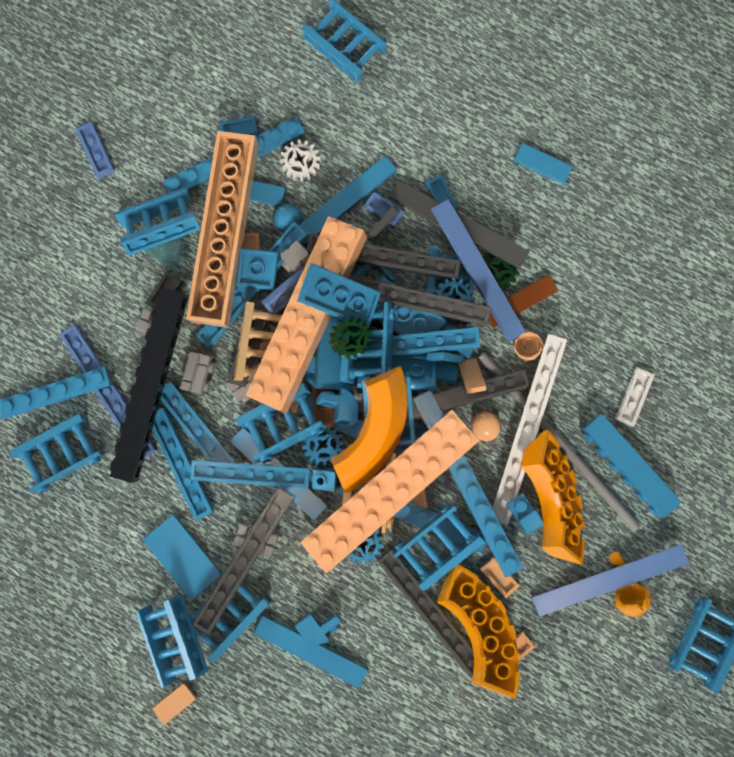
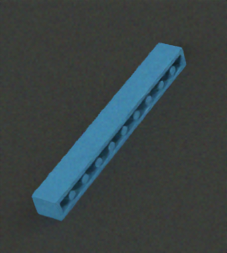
(473, 495)

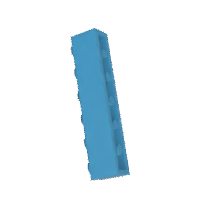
(631, 466)

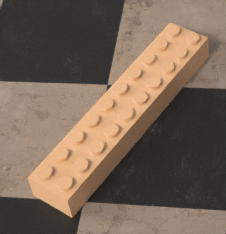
(222, 229)
(301, 325)
(389, 491)

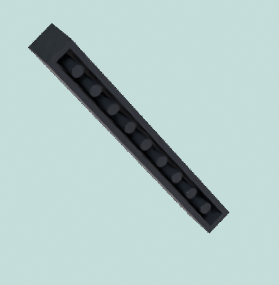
(149, 385)

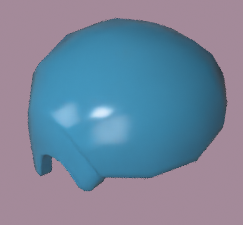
(285, 216)

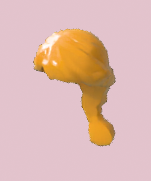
(631, 599)

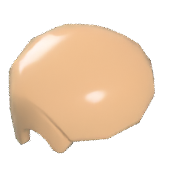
(532, 343)
(485, 426)

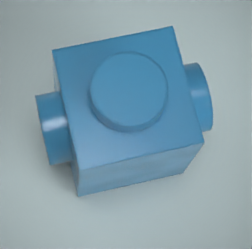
(325, 479)

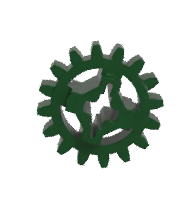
(506, 270)
(342, 343)

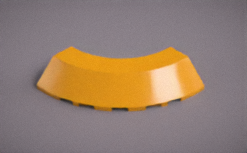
(379, 433)
(557, 498)
(488, 629)

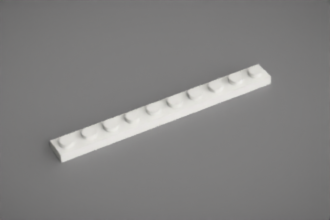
(528, 424)

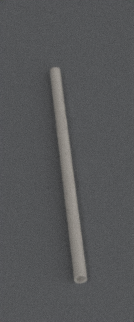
(572, 456)

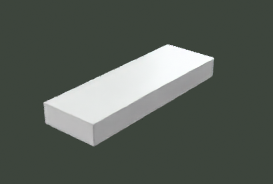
(634, 397)

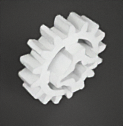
(306, 156)

